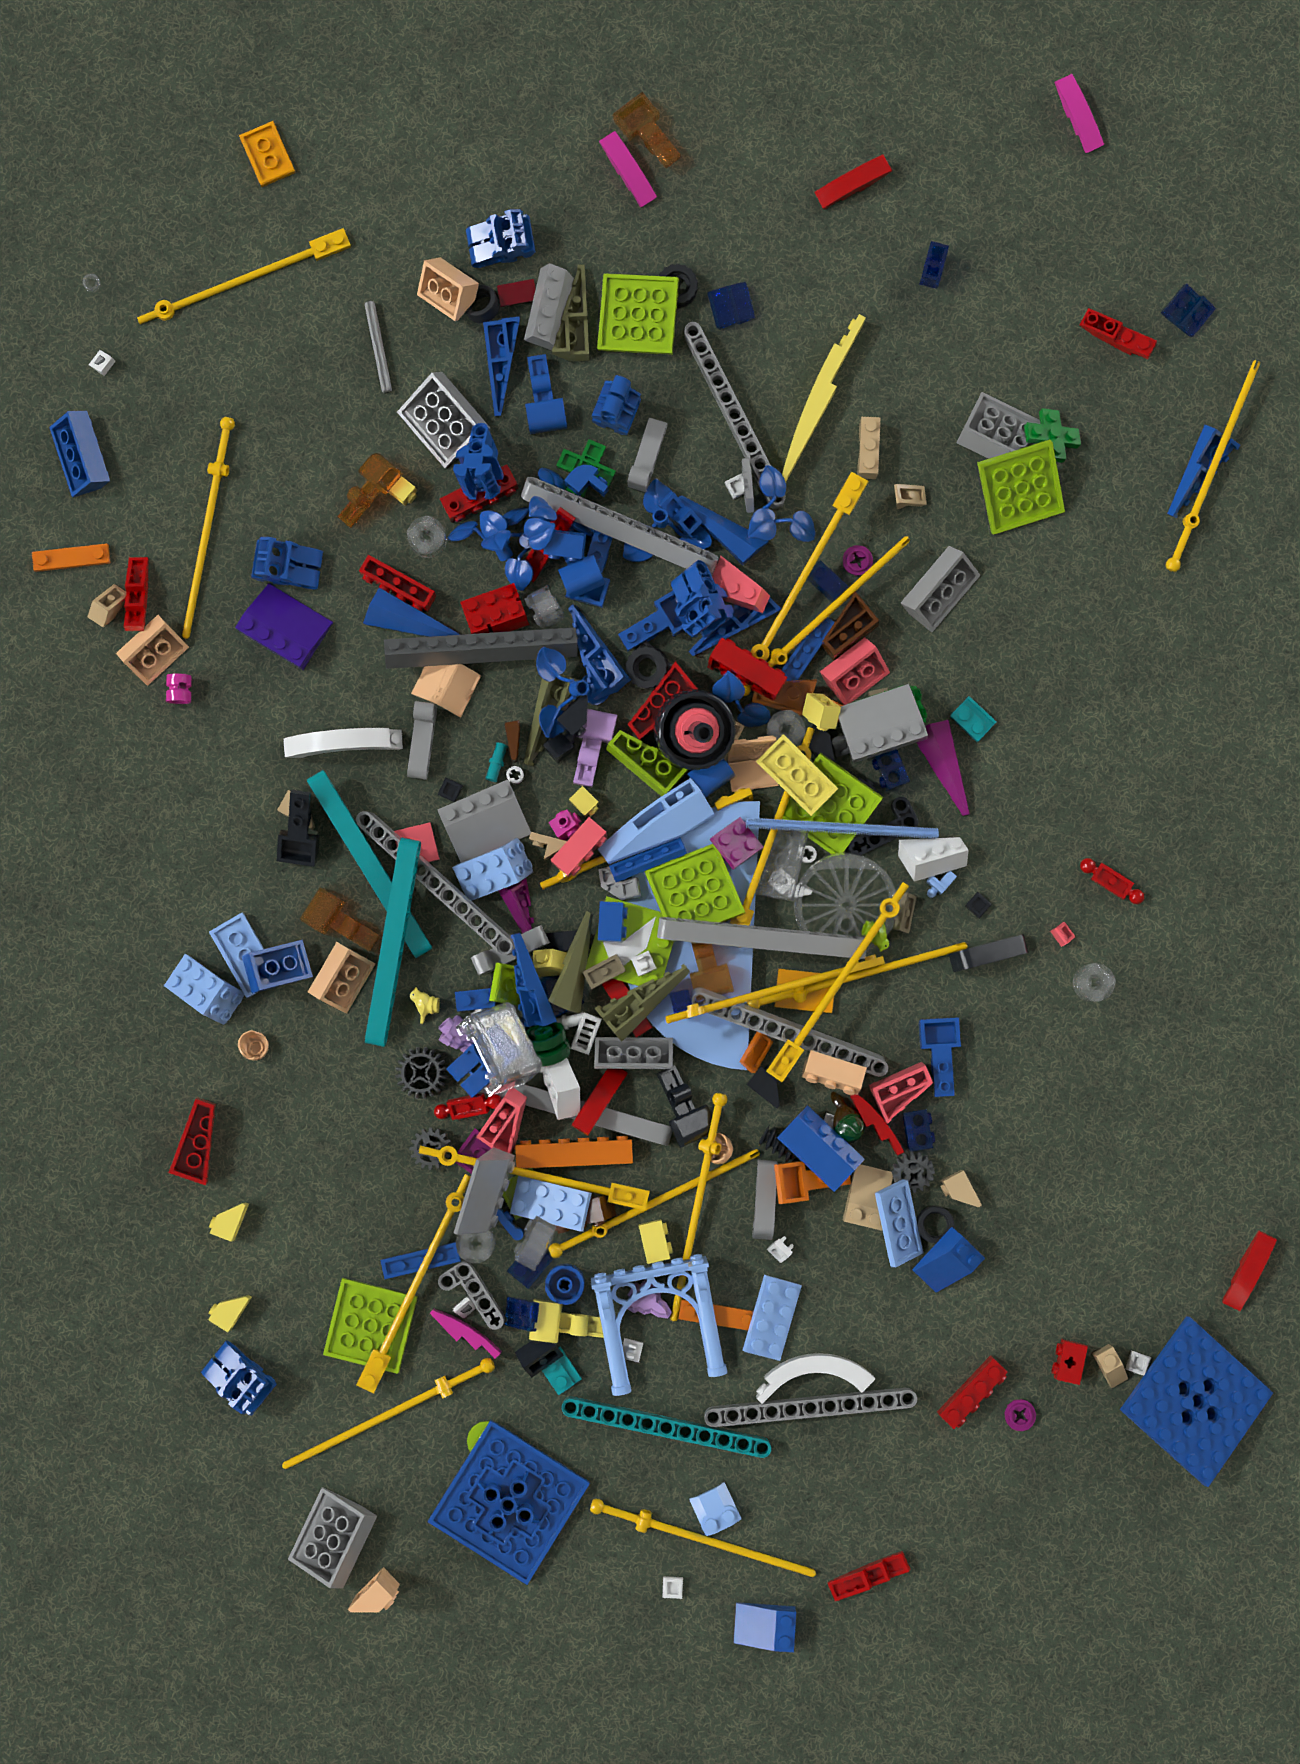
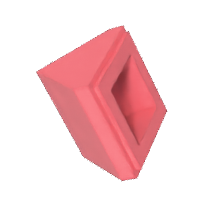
(1062, 934)

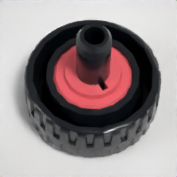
(694, 728)

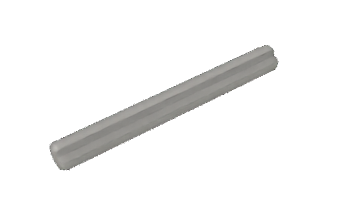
(378, 347)

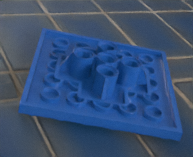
(1230, 1396)
(497, 1464)

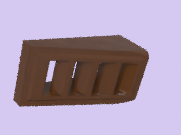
(513, 736)

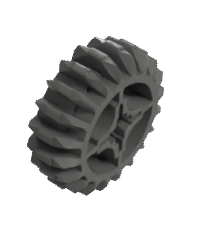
(409, 1084)

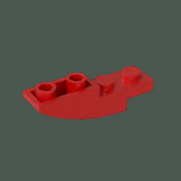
(1117, 335)

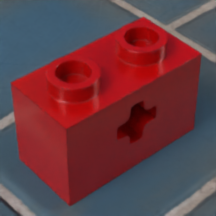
(1073, 1371)

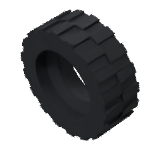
(688, 276)
(633, 663)

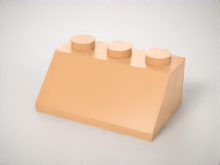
(446, 288)
(152, 650)
(341, 978)
(833, 1073)
(376, 1594)

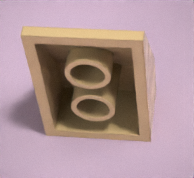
(861, 1200)

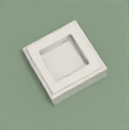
(735, 486)
(1138, 1363)
(672, 1587)

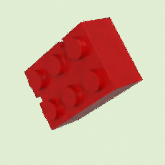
(496, 608)

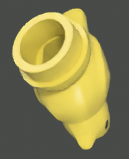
(425, 1003)

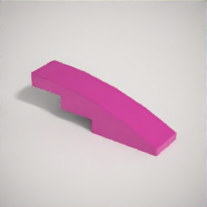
(1079, 113)
(627, 168)
(458, 1328)

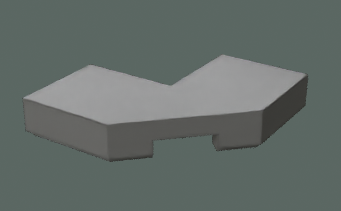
(748, 488)
(623, 890)

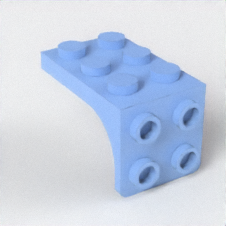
(493, 870)
(204, 990)

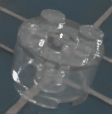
(421, 546)
(545, 606)
(789, 720)
(1104, 979)
(468, 1250)

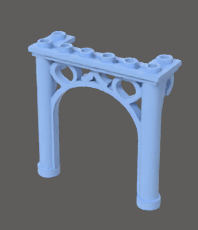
(611, 1323)

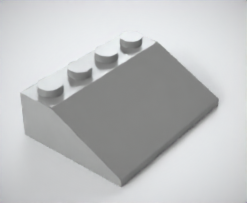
(440, 417)
(995, 428)
(881, 723)
(484, 821)
(485, 1192)
(332, 1538)

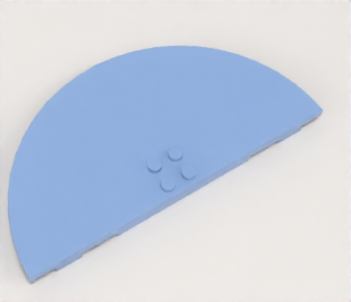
(708, 1035)

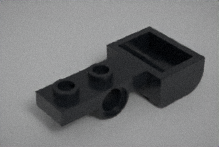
(296, 843)
(689, 1123)

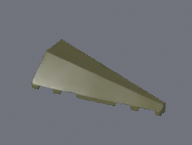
(572, 336)
(549, 694)
(570, 984)
(629, 1011)

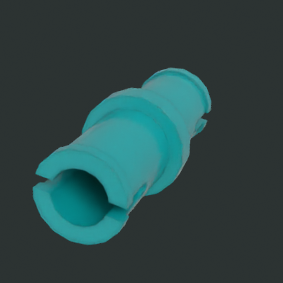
(496, 762)

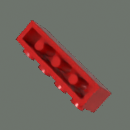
(459, 505)
(397, 583)
(976, 1388)

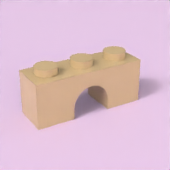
(869, 447)

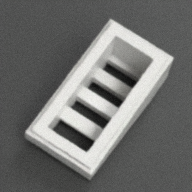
(581, 1047)

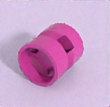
(178, 695)

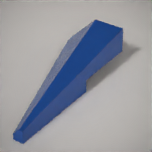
(500, 345)
(1199, 465)
(728, 533)
(394, 614)
(741, 620)
(602, 668)
(533, 999)

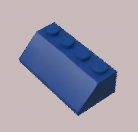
(79, 453)
(821, 1148)

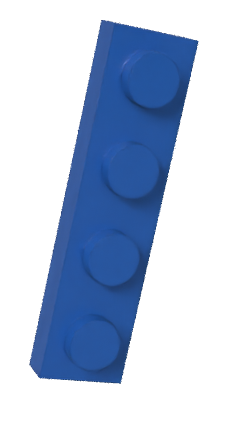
(806, 651)
(648, 859)
(411, 1262)

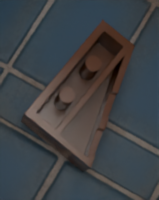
(851, 627)
(598, 1212)

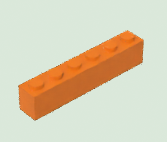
(574, 1153)

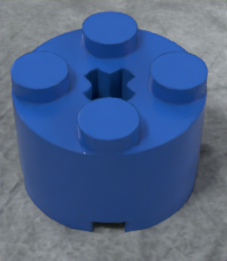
(562, 1294)

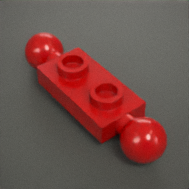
(1112, 881)
(467, 1106)

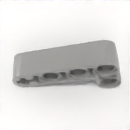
(647, 455)
(422, 739)
(486, 961)
(765, 1200)
(483, 1292)

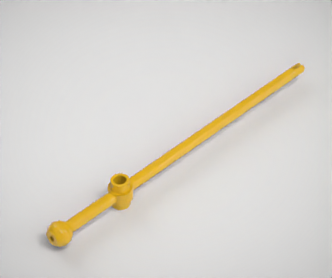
(218, 470)
(1173, 564)
(779, 656)
(801, 992)
(710, 1148)
(557, 1249)
(443, 1387)
(645, 1521)

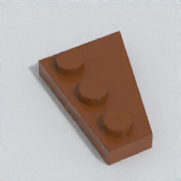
(790, 697)

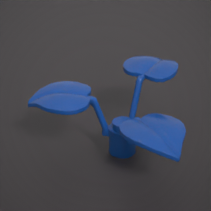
(655, 494)
(539, 507)
(763, 520)
(536, 535)
(498, 542)
(549, 666)
(730, 689)

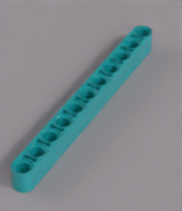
(363, 854)
(393, 942)
(674, 1433)

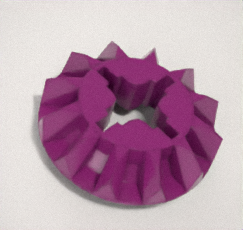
(860, 552)
(1020, 1424)

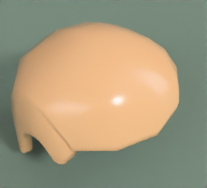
(253, 1045)
(726, 1149)

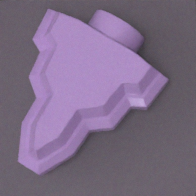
(451, 1036)
(650, 1303)

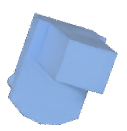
(939, 886)

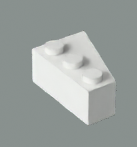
(932, 856)
(562, 1089)

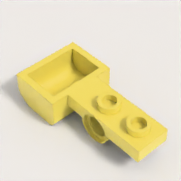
(552, 1321)

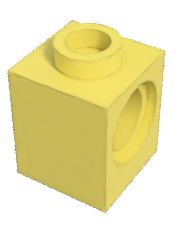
(403, 491)
(584, 802)

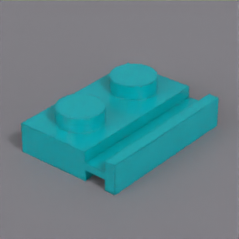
(972, 719)
(562, 1374)

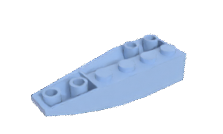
(659, 822)

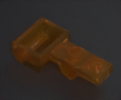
(639, 119)
(380, 477)
(325, 912)
(709, 974)

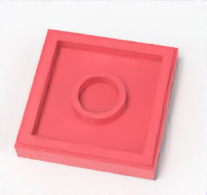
(424, 834)

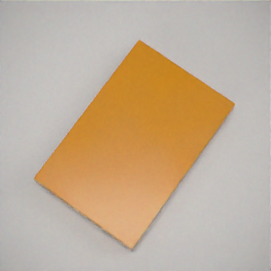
(267, 154)
(812, 999)

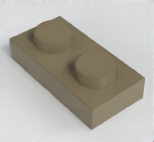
(905, 914)
(604, 971)

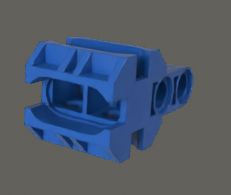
(500, 239)
(616, 405)
(479, 464)
(290, 555)
(700, 600)
(466, 1064)
(232, 1376)

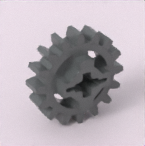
(427, 1139)
(913, 1170)

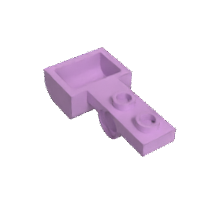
(599, 729)

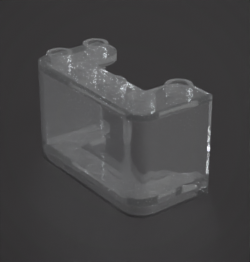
(502, 1047)

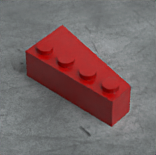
(747, 669)
(673, 682)
(194, 1148)

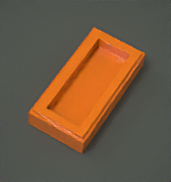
(756, 1052)

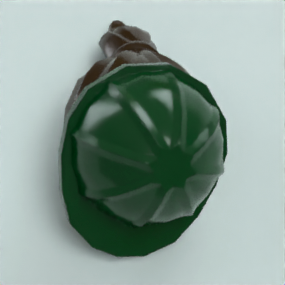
(846, 1120)

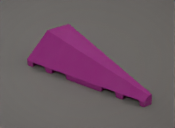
(942, 758)
(518, 901)

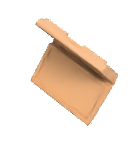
(447, 686)
(743, 762)

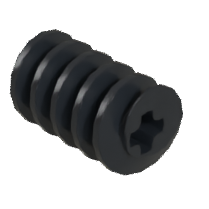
(771, 1140)

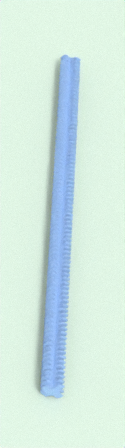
(842, 827)

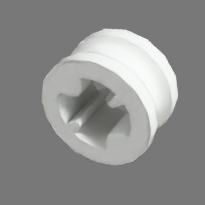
(512, 780)
(810, 849)

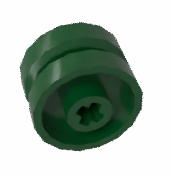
(549, 1043)

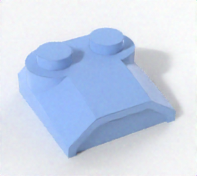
(715, 1509)

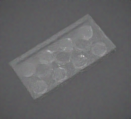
(783, 865)

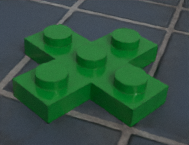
(1051, 429)
(592, 456)

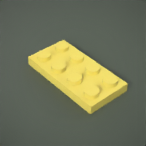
(797, 775)

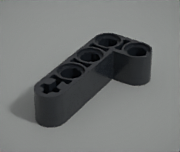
(900, 816)
(988, 953)

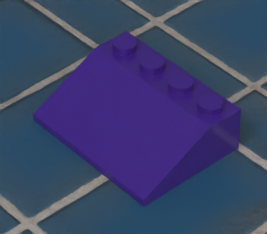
(284, 626)

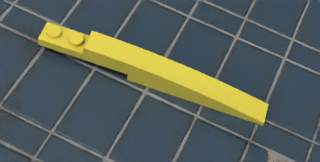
(820, 395)

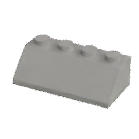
(548, 305)
(940, 588)
(633, 1053)

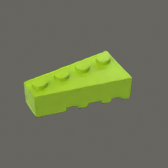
(646, 762)

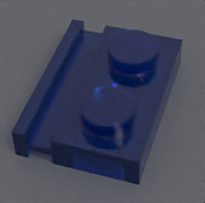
(525, 1275)
(521, 1313)

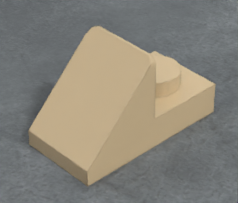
(909, 495)
(553, 844)

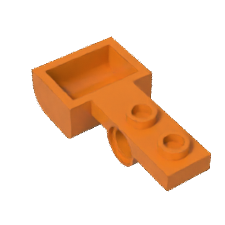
(795, 1181)

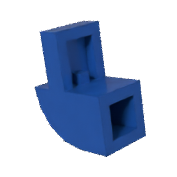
(583, 477)
(680, 515)

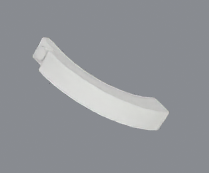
(342, 740)
(814, 1363)

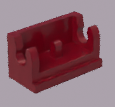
(516, 292)

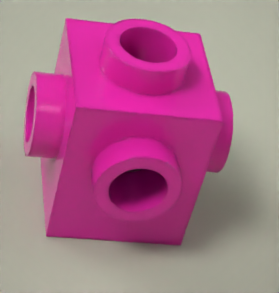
(565, 824)

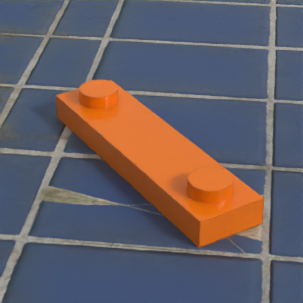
(71, 557)
(724, 1315)

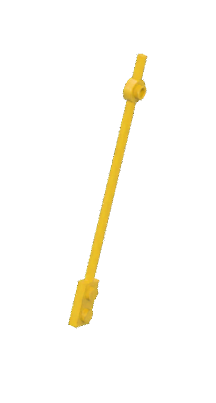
(320, 248)
(845, 504)
(740, 795)
(746, 918)
(695, 1010)
(791, 1050)
(617, 1194)
(379, 1359)

